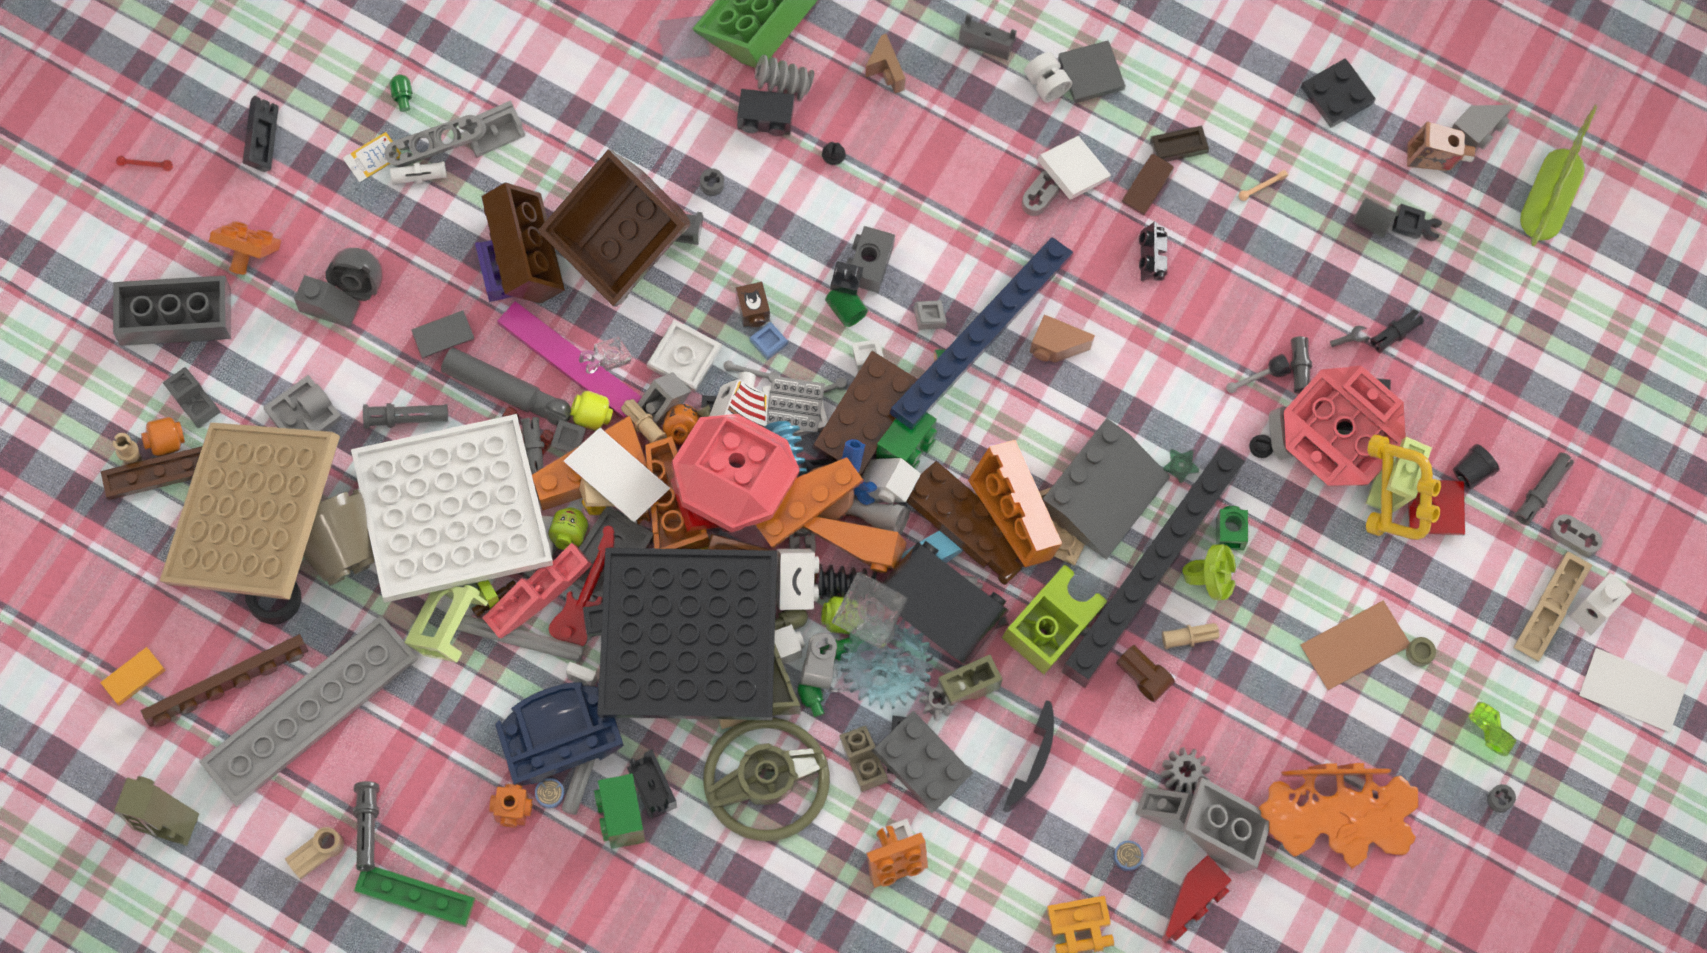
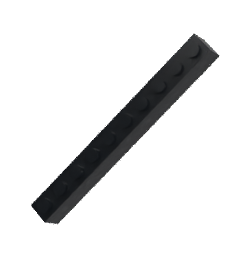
(1152, 567)

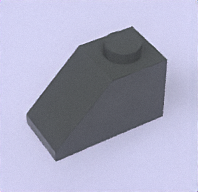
(325, 302)

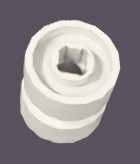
(1046, 75)

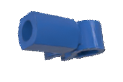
(854, 452)

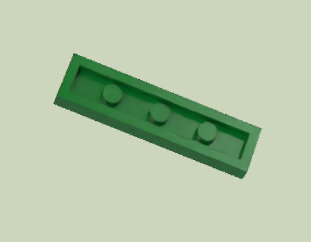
(415, 896)

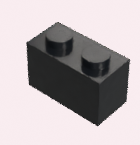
(765, 112)

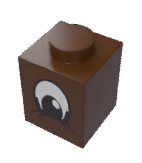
(753, 304)

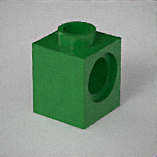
(1233, 539)

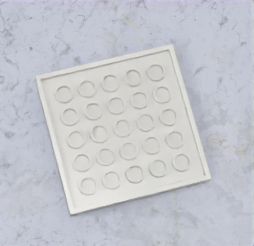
(451, 508)

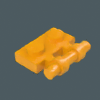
(1080, 916)

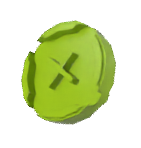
(1213, 572)

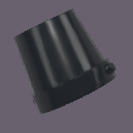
(1476, 467)

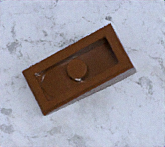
(1148, 184)

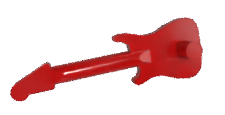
(570, 622)

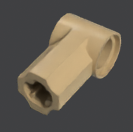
(312, 853)

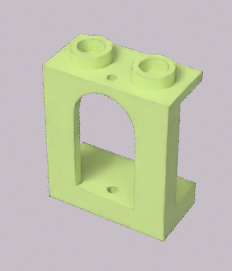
(439, 646)

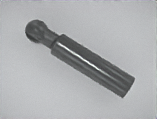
(504, 386)

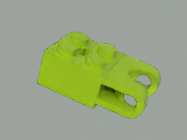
(1058, 615)

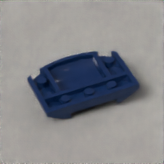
(556, 732)

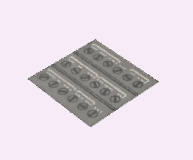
(795, 402)

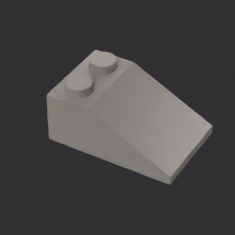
(1226, 827)

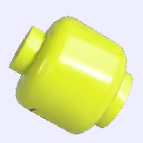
(591, 410)

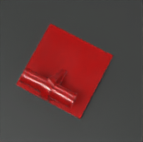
(1452, 509)

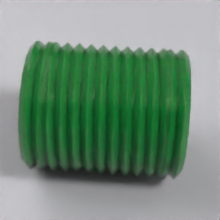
(846, 307)

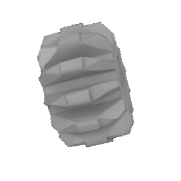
(1175, 765)

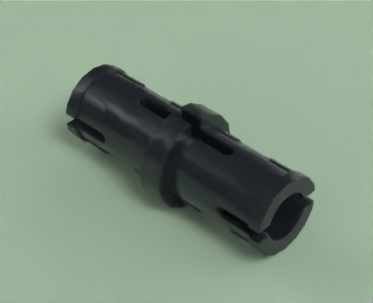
(1396, 331)

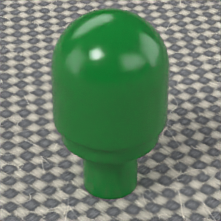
(401, 91)
(812, 698)

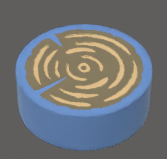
(549, 793)
(1128, 855)

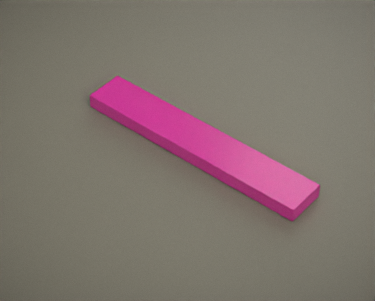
(564, 357)

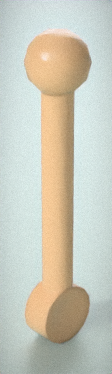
(1244, 195)

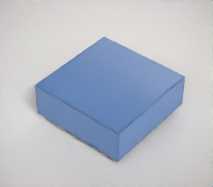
(768, 341)

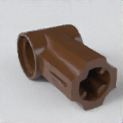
(1150, 678)

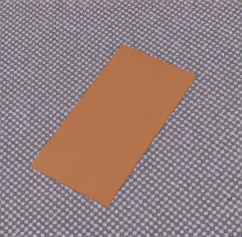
(1355, 645)

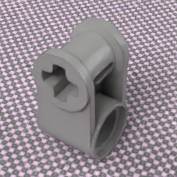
(818, 667)

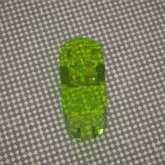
(1495, 737)

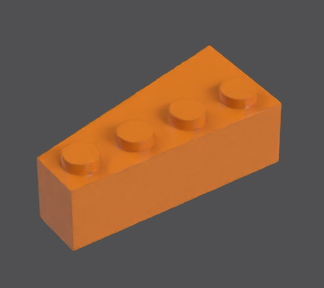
(561, 484)
(1015, 503)
(667, 519)

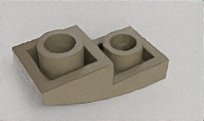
(863, 762)

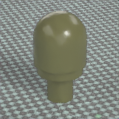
(796, 618)

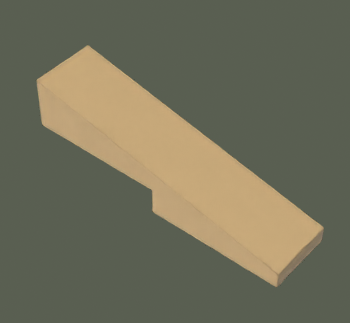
(1552, 606)

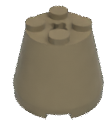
(340, 538)

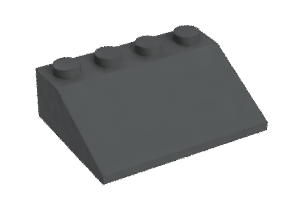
(1105, 489)

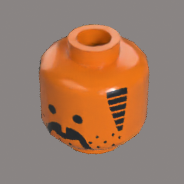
(680, 422)

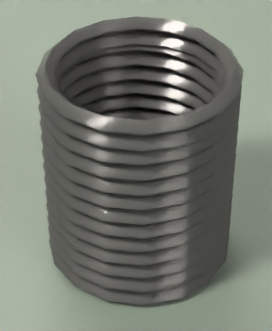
(1374, 217)

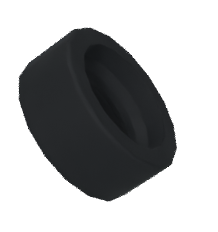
(280, 615)

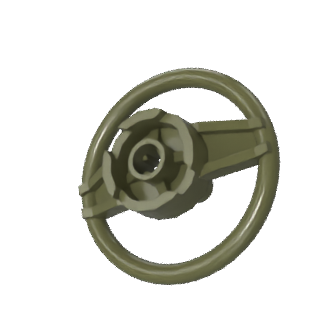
(746, 784)

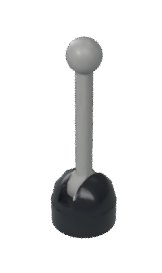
(1277, 367)

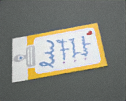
(370, 157)

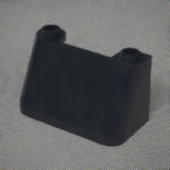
(945, 603)

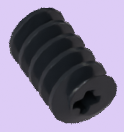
(837, 582)

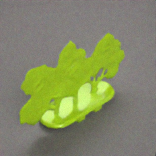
(1554, 189)

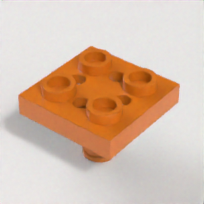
(244, 243)
(896, 857)

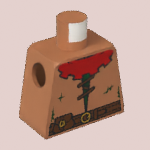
(1438, 148)

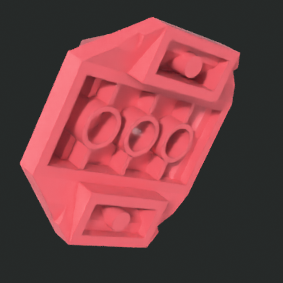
(1335, 397)
(731, 494)

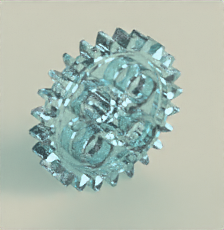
(897, 685)

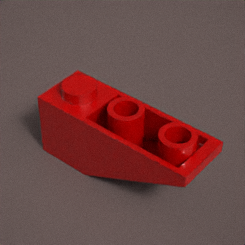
(1196, 891)

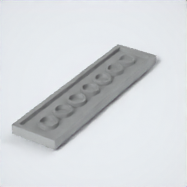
(308, 710)

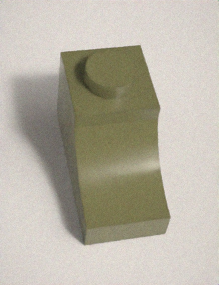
(971, 681)

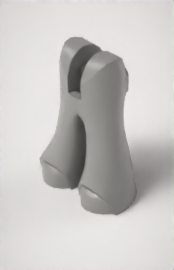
(881, 516)

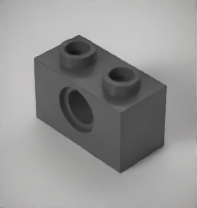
(875, 244)

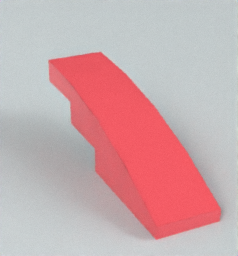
(537, 592)

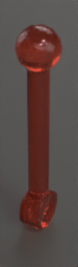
(166, 164)

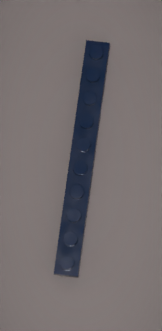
(981, 333)

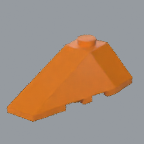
(871, 545)

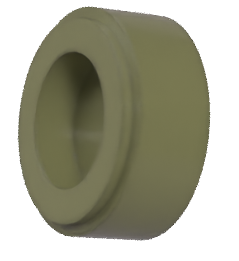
(1421, 651)

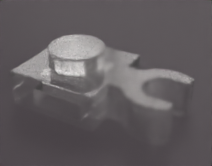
(608, 354)

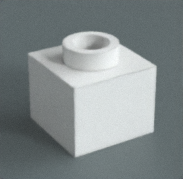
(789, 644)

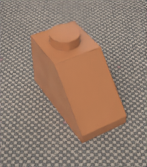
(1059, 340)

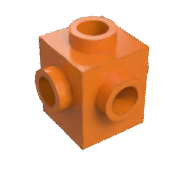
(511, 815)

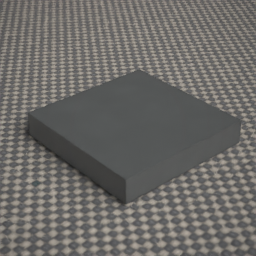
(1092, 71)

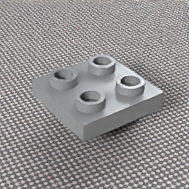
(303, 407)

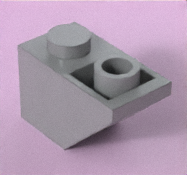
(1481, 122)

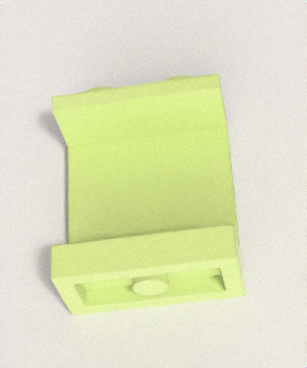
(1402, 480)

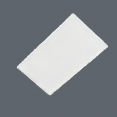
(616, 474)
(1633, 690)

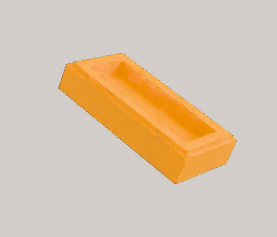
(132, 676)

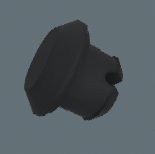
(833, 153)
(1261, 446)

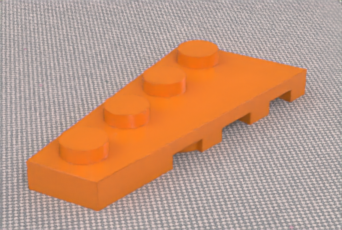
(809, 498)

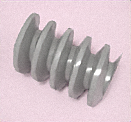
(783, 76)

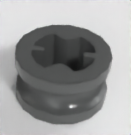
(717, 187)
(1509, 795)

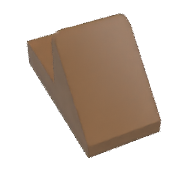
(884, 60)

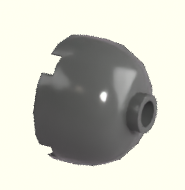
(355, 273)

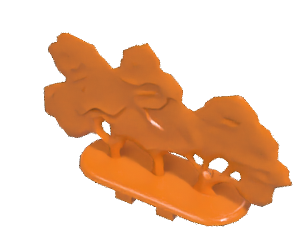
(1346, 817)

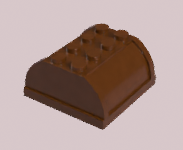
(614, 226)

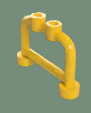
(1382, 522)

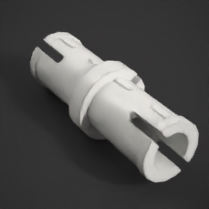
(399, 175)

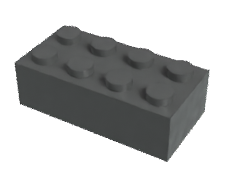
(172, 310)

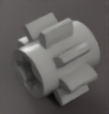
(938, 708)

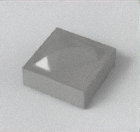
(929, 315)

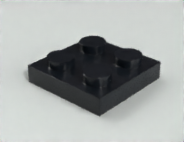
(1338, 92)

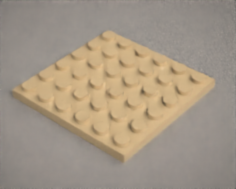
(250, 509)

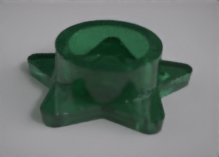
(1181, 472)

